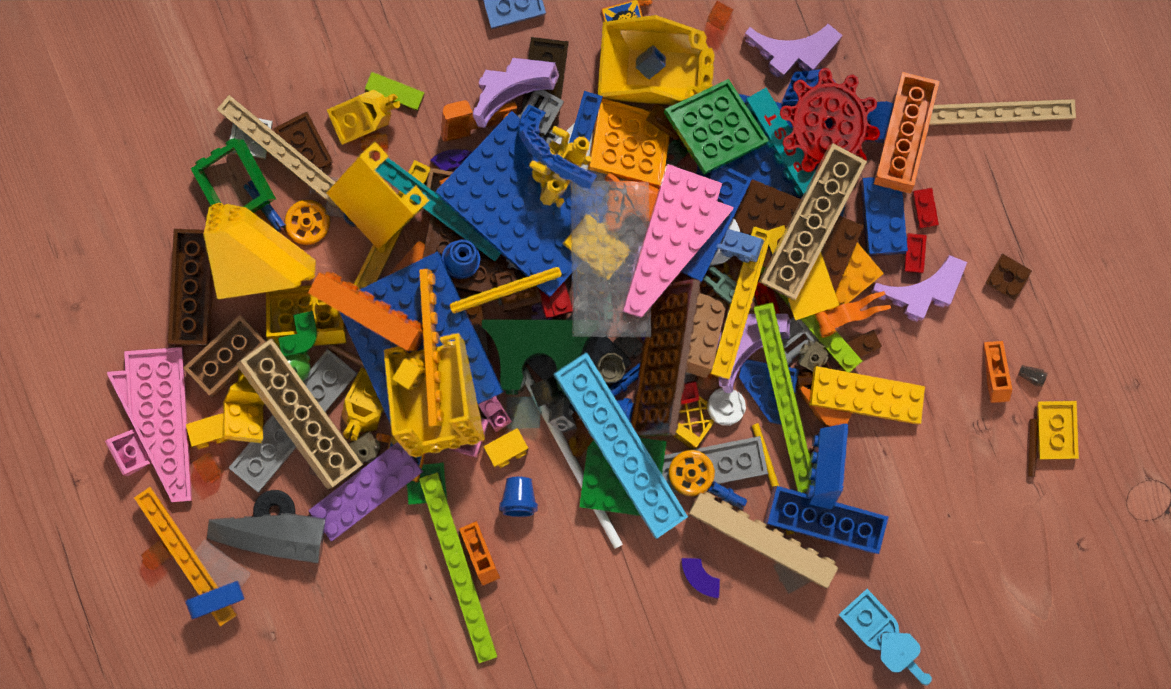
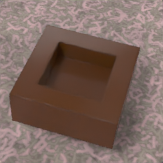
(805, 377)

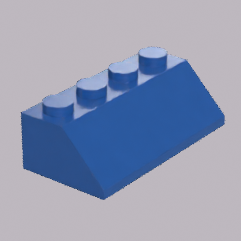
(828, 466)

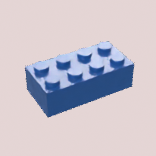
(883, 219)

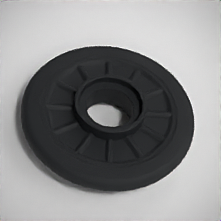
(271, 498)

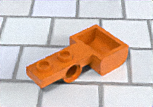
(459, 120)

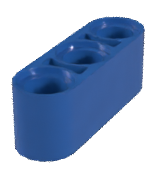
(214, 600)

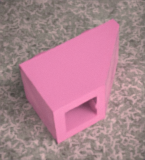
(495, 413)

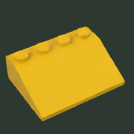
(285, 303)

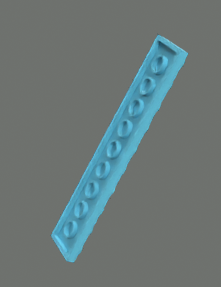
(620, 445)

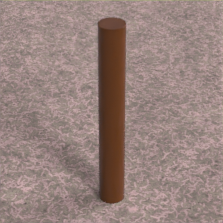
(1032, 448)

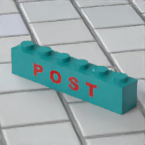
(776, 129)

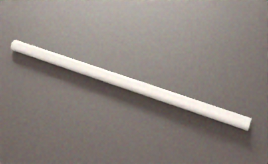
(574, 465)

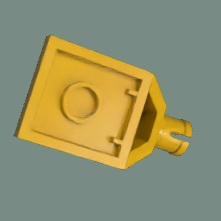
(362, 115)
(361, 407)
(243, 412)

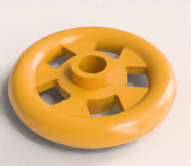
(292, 229)
(679, 461)

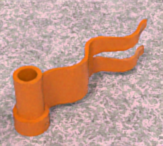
(847, 313)

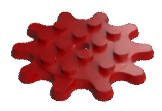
(833, 102)

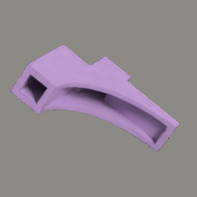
(784, 54)
(520, 78)
(937, 288)
(750, 343)

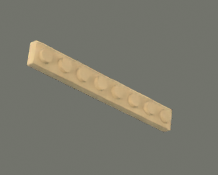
(1003, 112)
(277, 147)

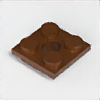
(1019, 272)

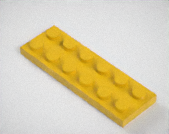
(867, 395)

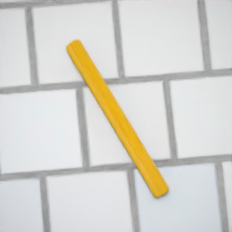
(505, 290)

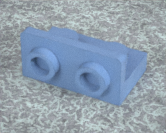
(741, 245)

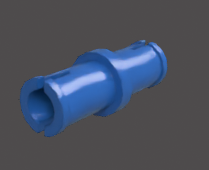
(727, 495)

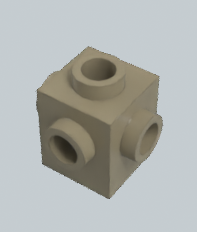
(812, 355)
(366, 447)

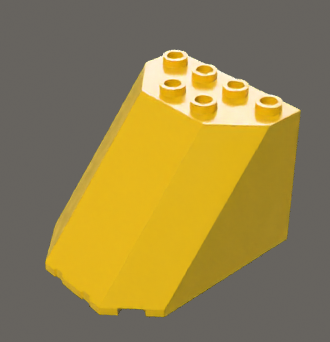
(686, 69)
(251, 255)

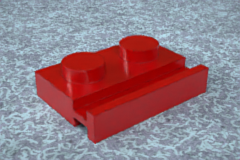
(557, 303)

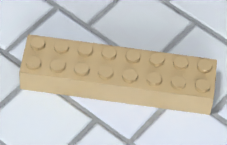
(812, 221)
(299, 414)
(764, 541)

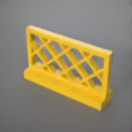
(686, 435)

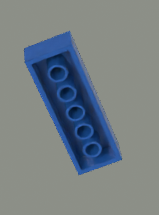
(838, 525)

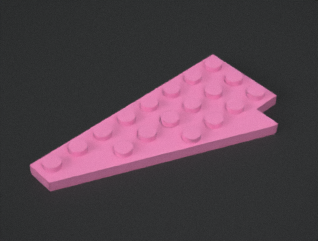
(678, 227)
(156, 404)

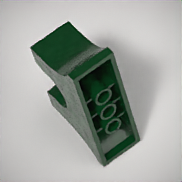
(524, 339)

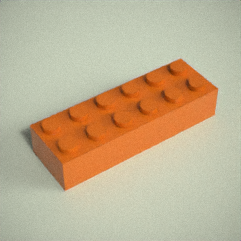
(906, 132)
(368, 312)

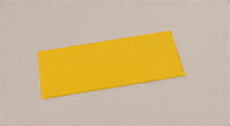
(817, 290)

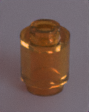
(380, 139)

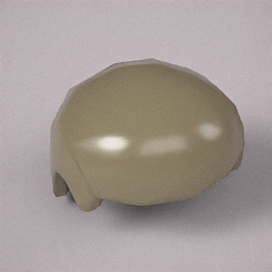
(611, 367)

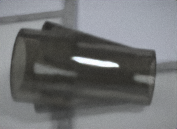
(1033, 375)

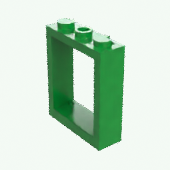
(266, 194)

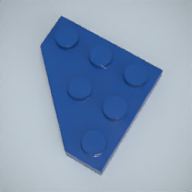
(757, 381)

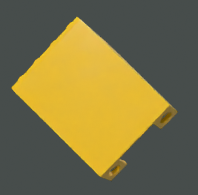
(371, 201)
(459, 402)

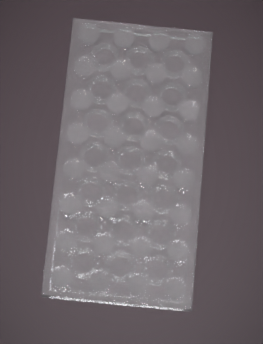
(606, 244)

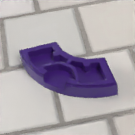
(450, 159)
(699, 578)

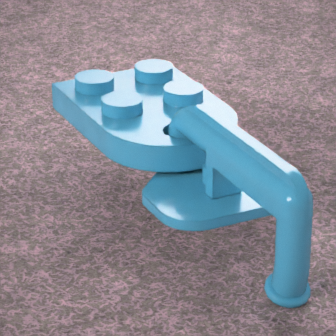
(871, 619)

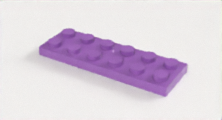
(366, 490)

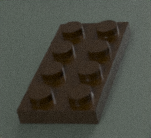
(548, 51)

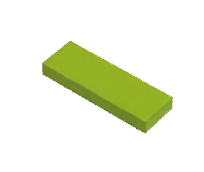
(406, 95)

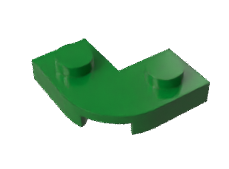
(305, 336)

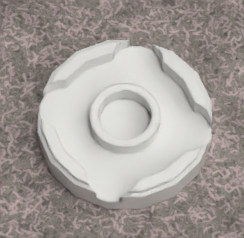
(726, 407)

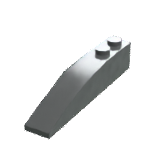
(277, 535)

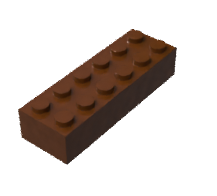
(190, 290)

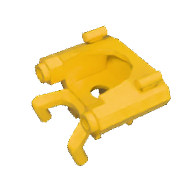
(551, 184)

